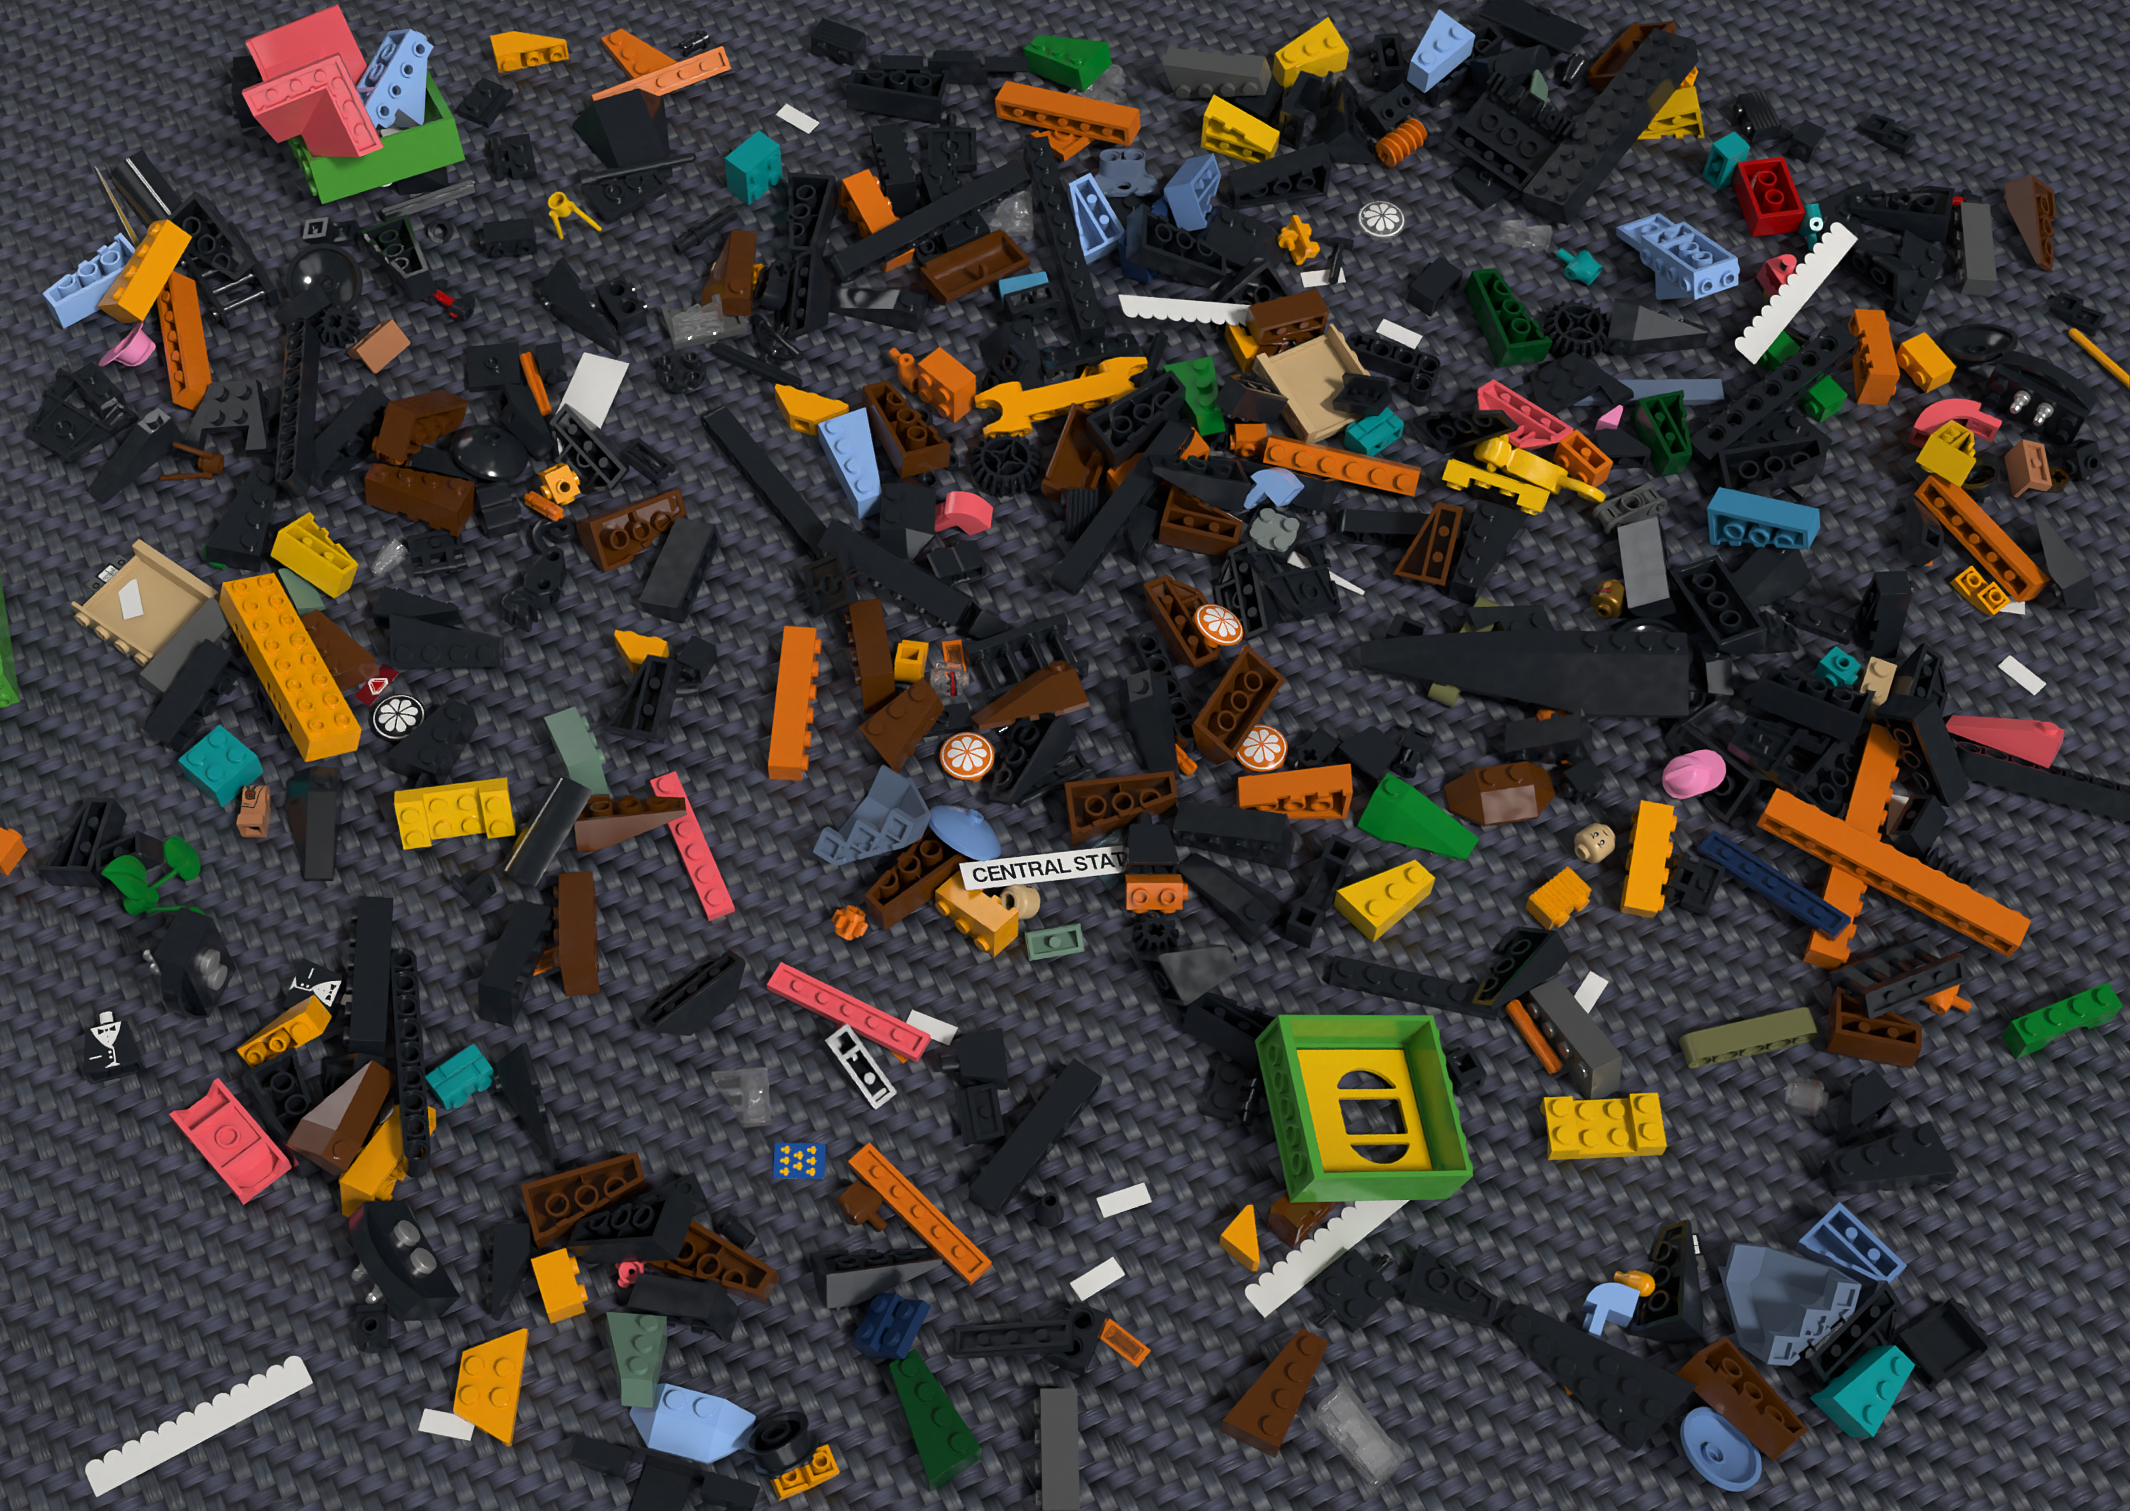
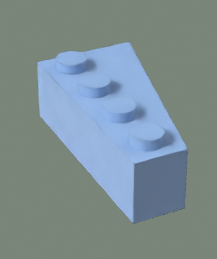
(80, 293)
(852, 457)

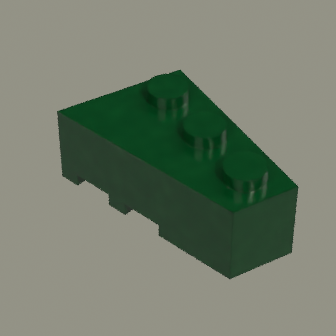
(1663, 429)

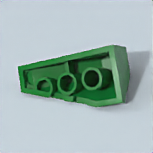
(1409, 818)

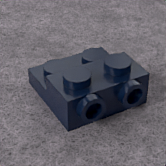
(890, 1326)

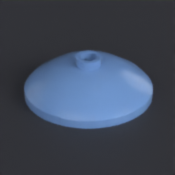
(965, 832)
(1720, 1450)

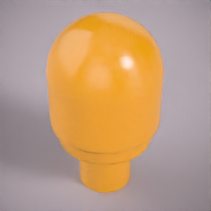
(1636, 1280)

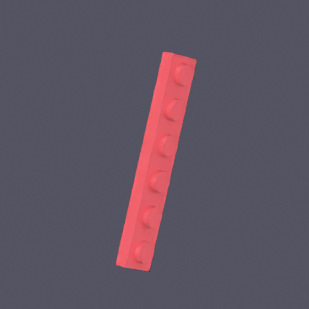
(695, 852)
(846, 1009)

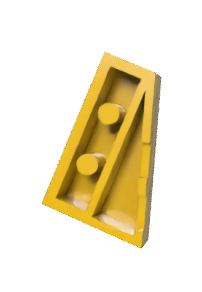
(1949, 453)
(1384, 898)

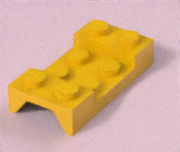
(1461, 475)
(454, 812)
(1604, 1127)

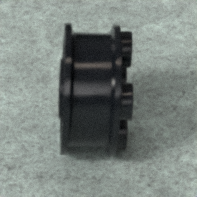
(781, 1444)

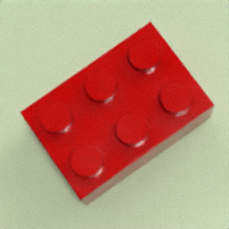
(1767, 196)

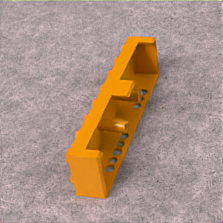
(291, 665)

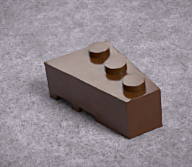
(1288, 318)
(1197, 526)
(1433, 547)
(341, 654)
(902, 724)
(1880, 1039)
(1296, 1220)

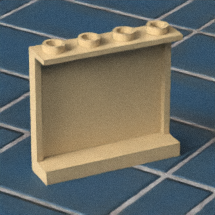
(1311, 380)
(168, 601)

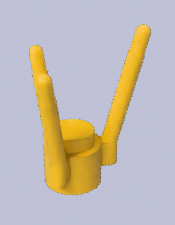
(562, 207)

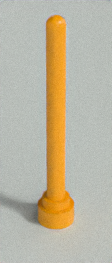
(2098, 355)

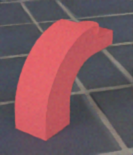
(1959, 410)

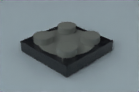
(1275, 532)

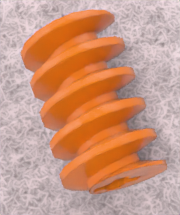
(1401, 142)

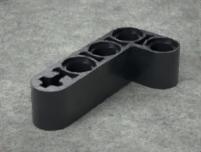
(1398, 362)

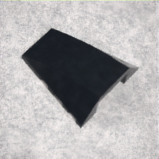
(626, 129)

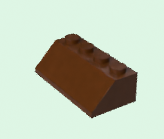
(1235, 706)

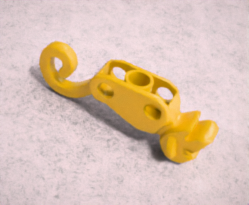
(1532, 469)

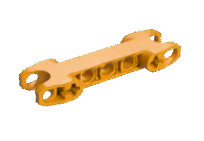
(1023, 407)

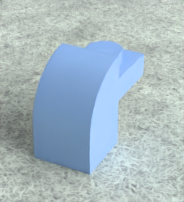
(1274, 483)
(1610, 1303)

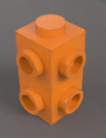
(1155, 892)

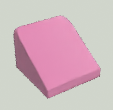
(1610, 419)

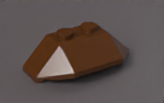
(1172, 611)
(1500, 794)

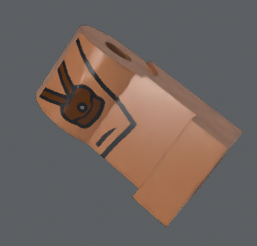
(254, 811)

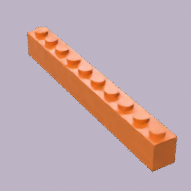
(1864, 814)
(1894, 873)

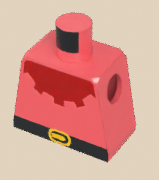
(1774, 274)

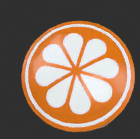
(1218, 625)
(1263, 750)
(967, 756)

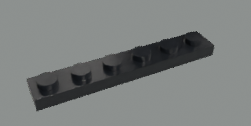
(1407, 987)

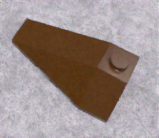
(734, 275)
(622, 532)
(1045, 691)
(341, 1122)

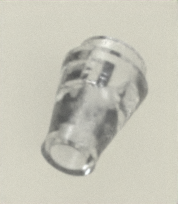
(390, 556)

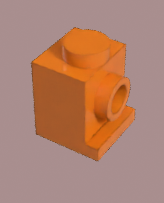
(1249, 440)

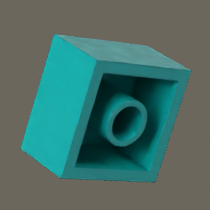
(753, 168)
(220, 766)

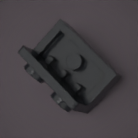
(1363, 394)

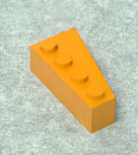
(145, 273)
(1647, 859)
(377, 1165)

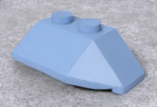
(692, 1424)

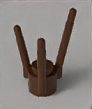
(210, 463)

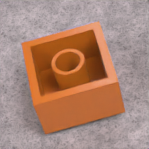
(946, 385)

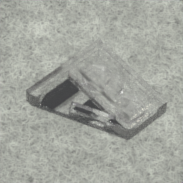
(746, 1094)

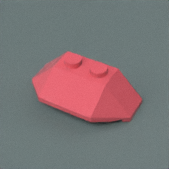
(1535, 425)

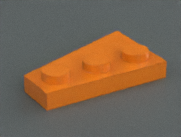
(633, 54)
(1064, 144)

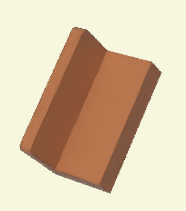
(380, 346)
(2027, 467)

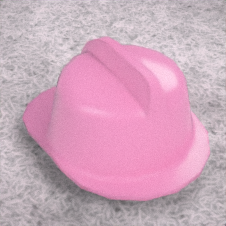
(131, 350)
(1693, 774)

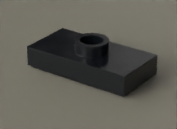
(952, 720)

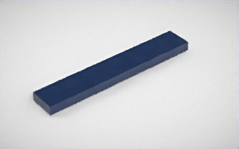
(1774, 885)

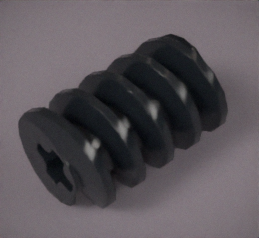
(1950, 870)

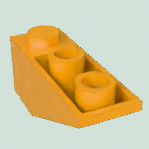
(523, 50)
(289, 1030)

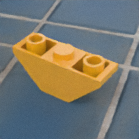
(806, 410)

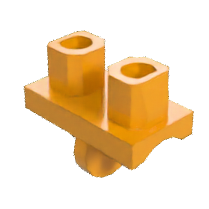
(1296, 239)

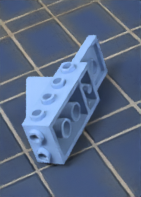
(396, 80)
(1681, 256)

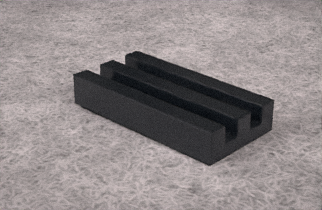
(645, 471)

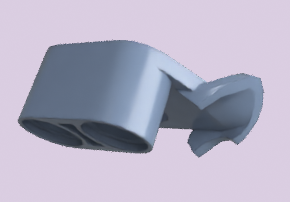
(1125, 168)

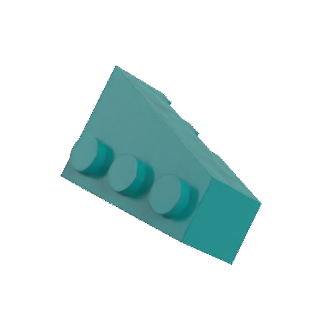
(1866, 1390)

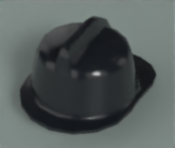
(1983, 477)

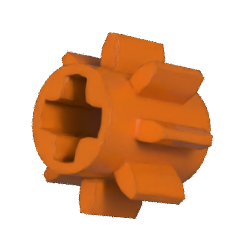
(849, 922)

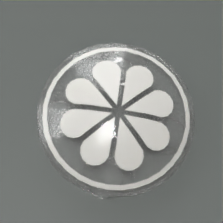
(1381, 220)

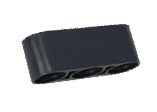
(438, 462)

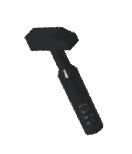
(1339, 243)

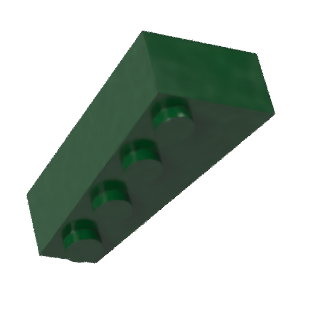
(1503, 320)
(934, 1425)

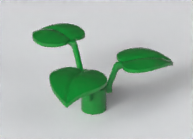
(130, 876)

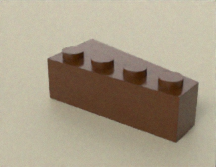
(419, 421)
(902, 432)
(422, 496)
(870, 654)
(1113, 802)
(913, 879)
(577, 933)
(562, 1199)
(716, 1259)
(1743, 1397)
(1274, 1399)

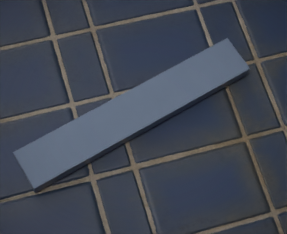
(1695, 391)

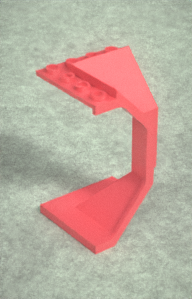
(310, 86)

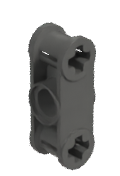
(1629, 508)

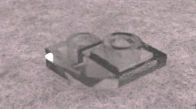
(1518, 234)

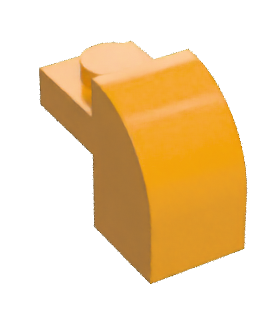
(910, 661)

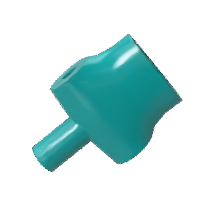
(1811, 224)
(1580, 267)

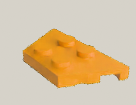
(491, 1385)

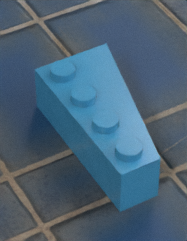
(1760, 520)

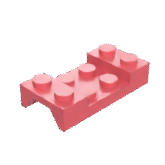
(232, 1142)

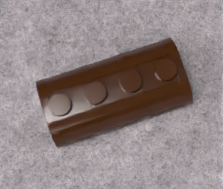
(1618, 54)
(973, 267)
(1074, 458)

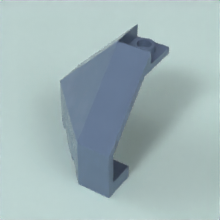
(885, 821)
(1783, 1300)

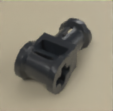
(1415, 748)

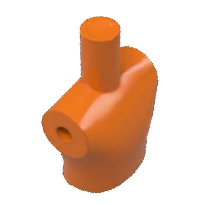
(907, 369)
(1945, 999)

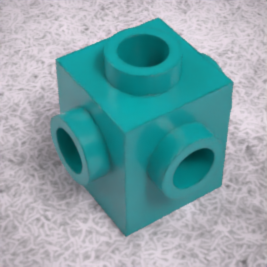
(1838, 668)

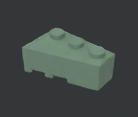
(577, 749)
(637, 1355)

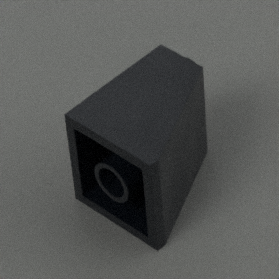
(1188, 970)

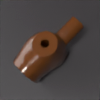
(860, 1204)

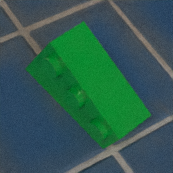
(1068, 60)
(1201, 391)

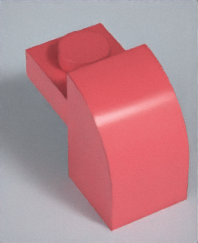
(964, 510)

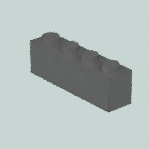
(1974, 249)
(206, 624)
(1059, 1450)

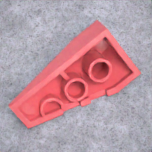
(2022, 738)

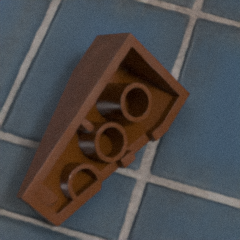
(2032, 210)
(613, 821)

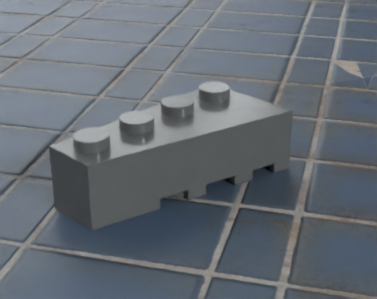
(1215, 73)
(1577, 1039)

